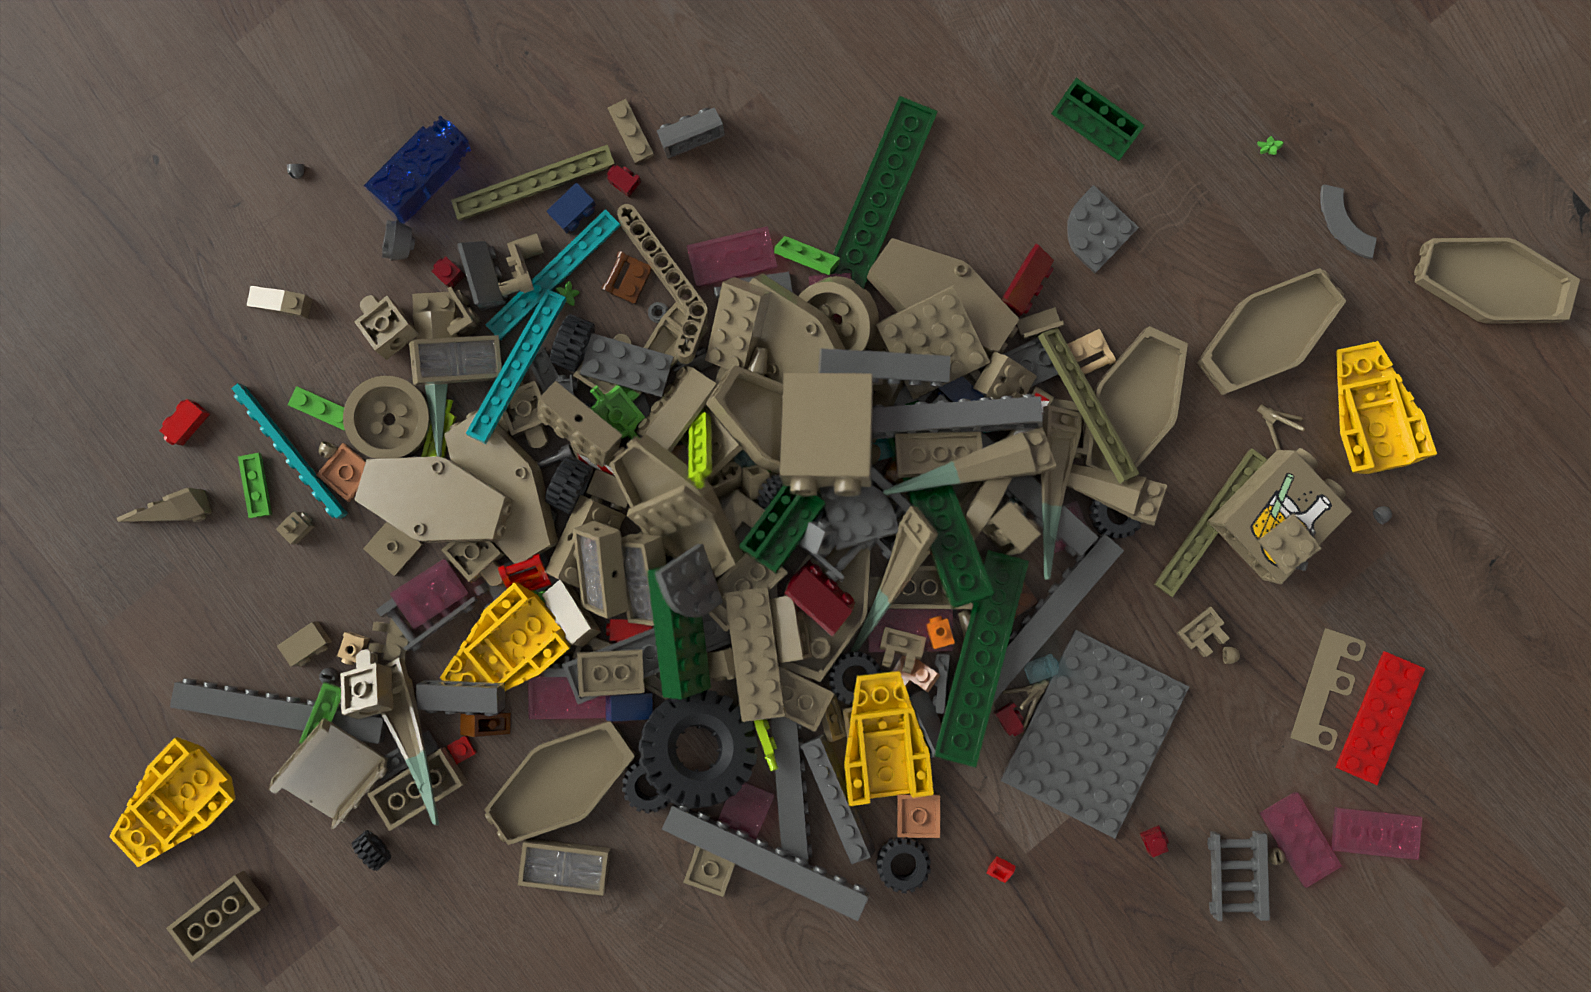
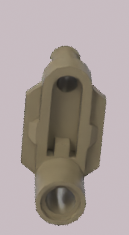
(520, 250)

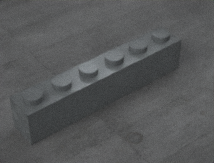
(887, 365)
(834, 792)

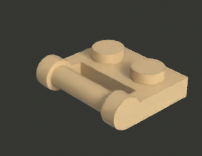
(1091, 345)

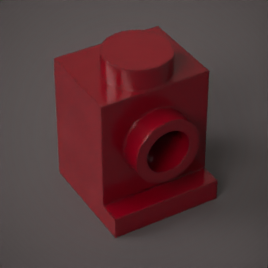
(623, 179)
(1010, 719)
(1155, 841)

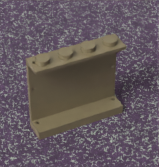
(331, 771)

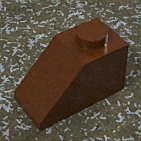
(484, 725)

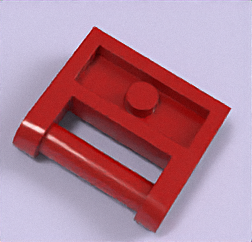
(530, 579)

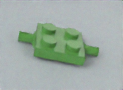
(617, 410)

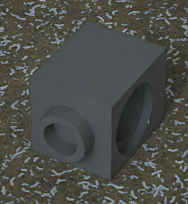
(819, 537)

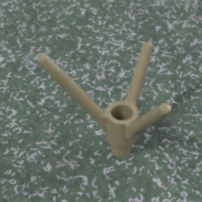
(1271, 416)
(1034, 694)

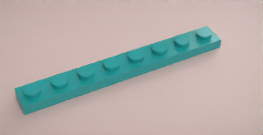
(554, 274)
(516, 366)
(294, 458)

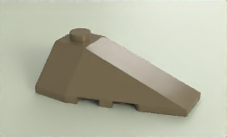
(177, 506)

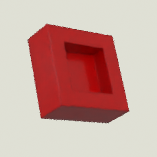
(461, 749)
(1001, 869)

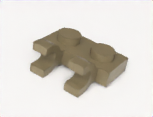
(1200, 628)
(395, 641)
(901, 643)

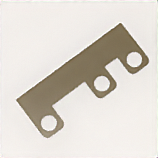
(1321, 681)

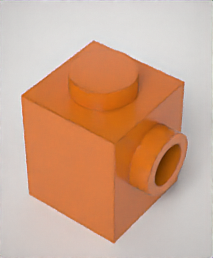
(939, 632)

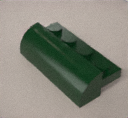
(1097, 119)
(781, 528)

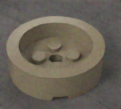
(852, 303)
(366, 413)

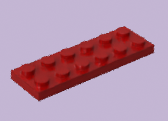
(1380, 718)

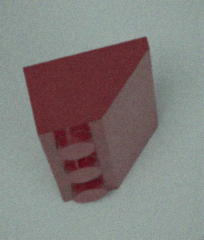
(1028, 281)
(820, 597)

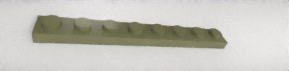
(533, 183)
(1088, 405)
(1203, 532)

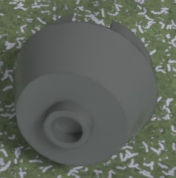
(397, 241)

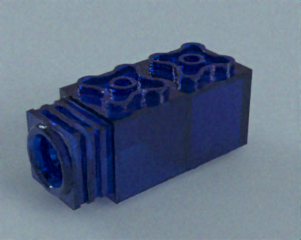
(418, 169)

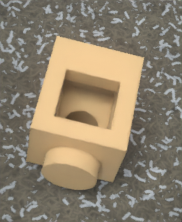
(358, 643)

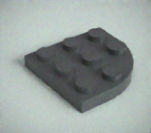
(1097, 229)
(860, 516)
(690, 583)

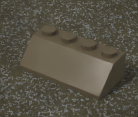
(677, 408)

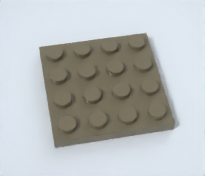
(935, 328)

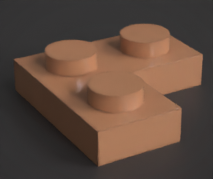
(920, 675)

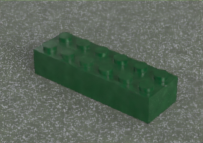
(679, 646)

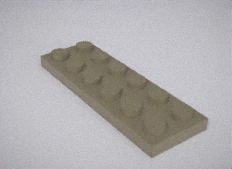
(755, 654)

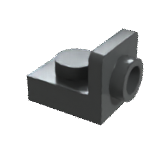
(557, 669)

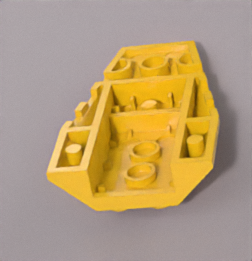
(1377, 413)
(509, 641)
(885, 742)
(173, 801)

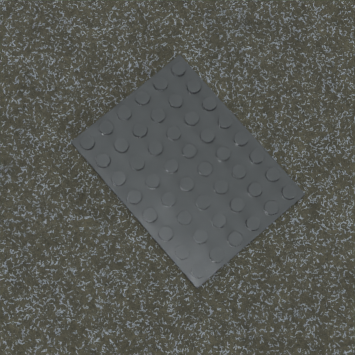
(1094, 734)

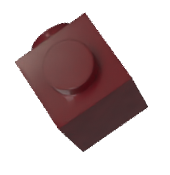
(448, 272)

